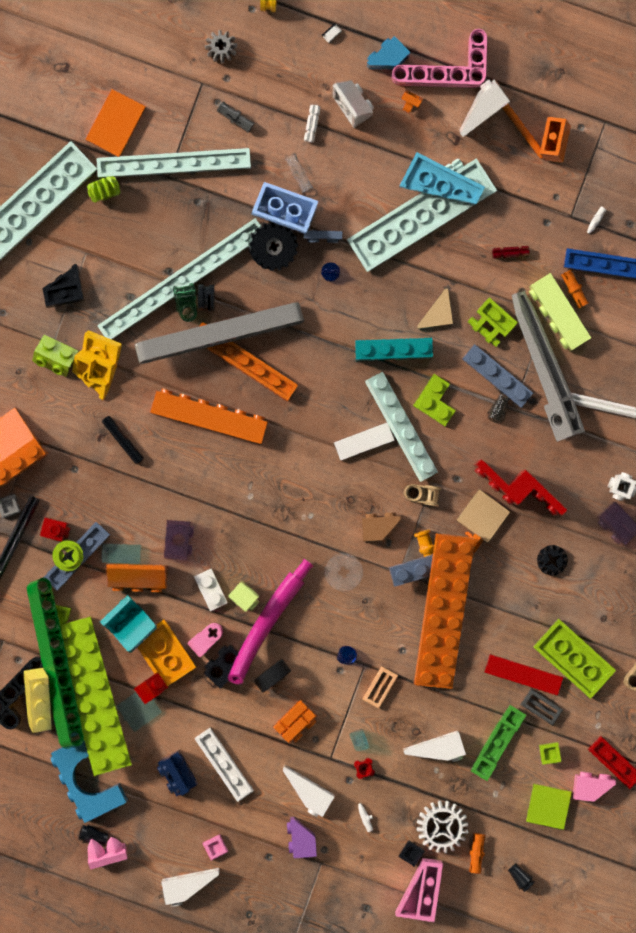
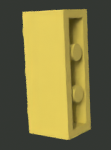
(37, 700)

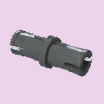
(235, 117)

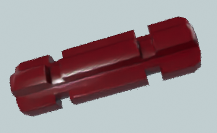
(510, 252)

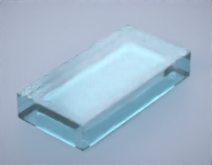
(121, 553)

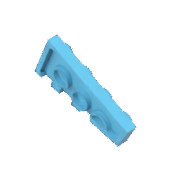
(437, 180)

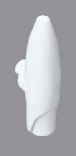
(597, 218)
(365, 818)

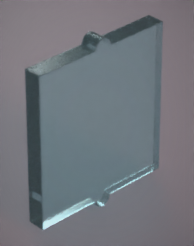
(137, 712)

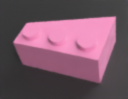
(422, 892)

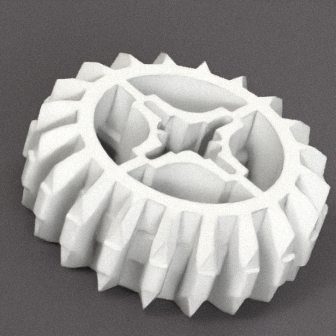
(436, 832)

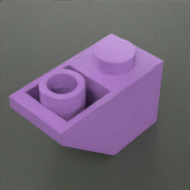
(303, 839)

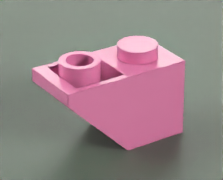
(591, 787)

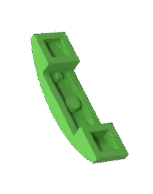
(497, 742)

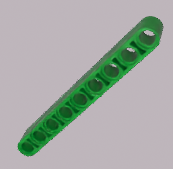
(54, 654)

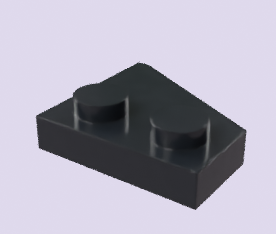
(65, 289)

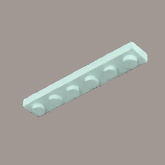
(401, 426)

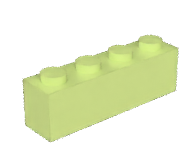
(559, 312)

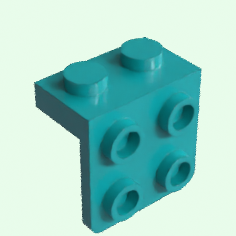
(129, 624)

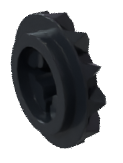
(543, 559)

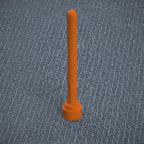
(523, 130)

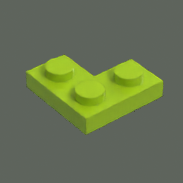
(430, 402)

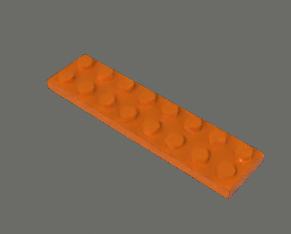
(444, 611)

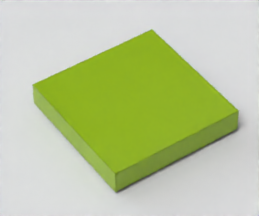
(548, 806)

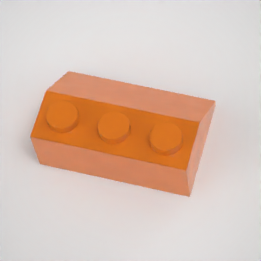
(136, 577)

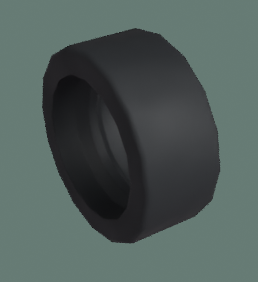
(272, 675)

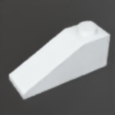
(443, 747)
(312, 795)
(182, 887)

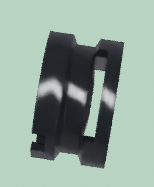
(203, 297)

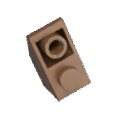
(377, 528)

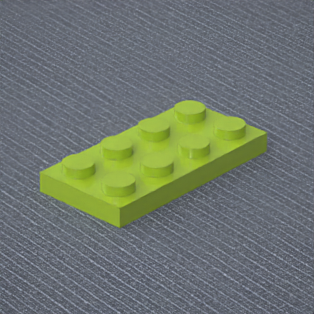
(574, 658)

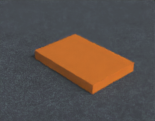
(115, 123)

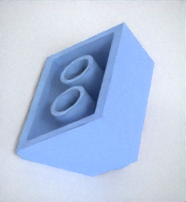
(285, 207)

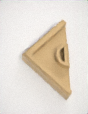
(439, 313)

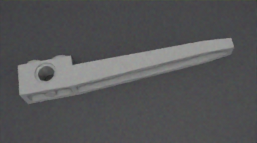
(561, 407)

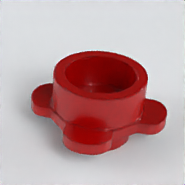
(364, 773)

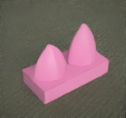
(100, 857)

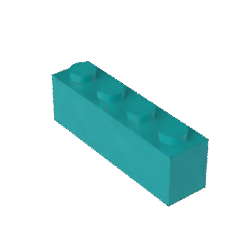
(394, 349)

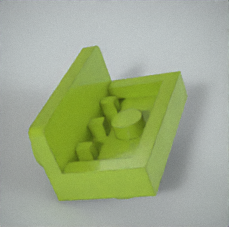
(54, 355)

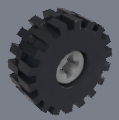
(262, 239)

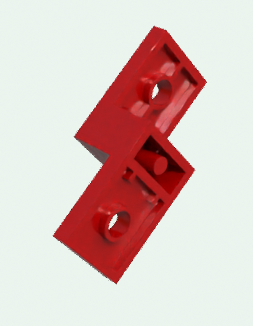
(519, 488)

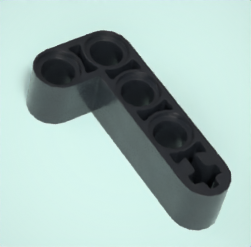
(19, 688)

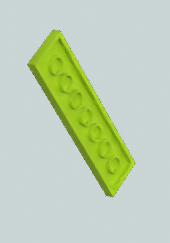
(94, 698)

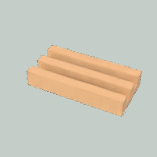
(371, 701)

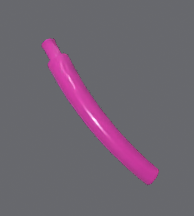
(266, 620)

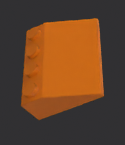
(18, 447)

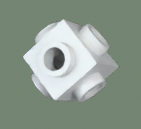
(629, 486)

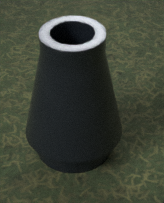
(89, 832)
(521, 877)

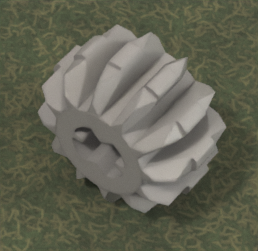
(227, 42)

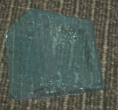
(359, 740)

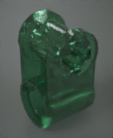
(185, 298)

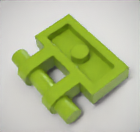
(496, 317)

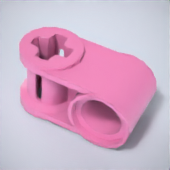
(203, 640)

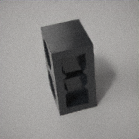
(223, 664)

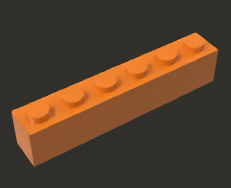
(209, 417)

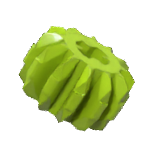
(103, 189)

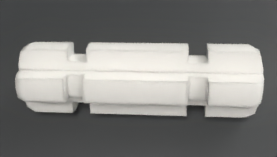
(312, 123)

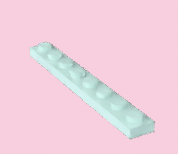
(173, 163)

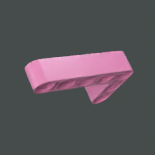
(448, 71)

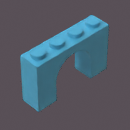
(88, 804)

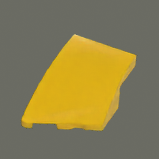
(97, 362)

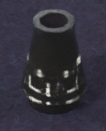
(498, 410)

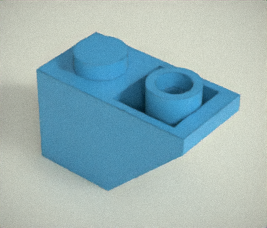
(389, 56)

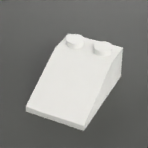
(352, 103)
(486, 103)

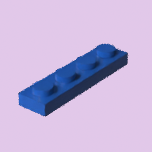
(600, 263)

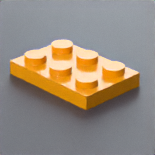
(166, 654)

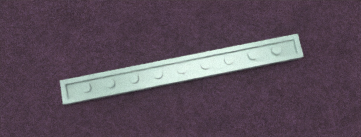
(188, 274)

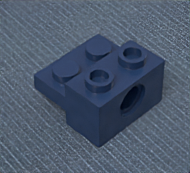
(170, 769)

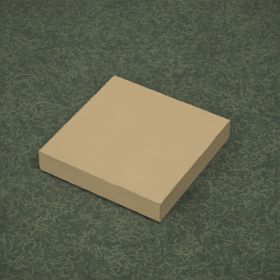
(483, 515)

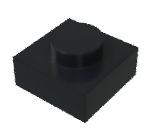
(411, 853)

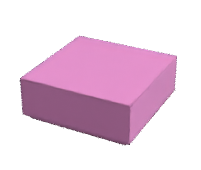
(215, 847)

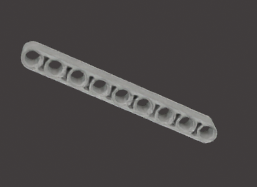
(219, 333)

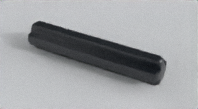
(122, 439)

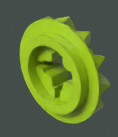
(58, 555)

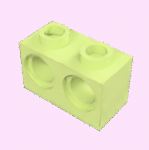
(244, 596)

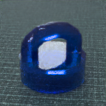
(330, 272)
(347, 655)

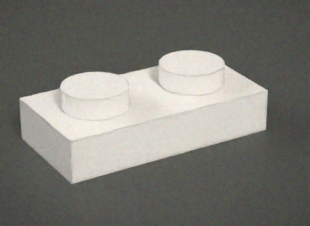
(210, 589)

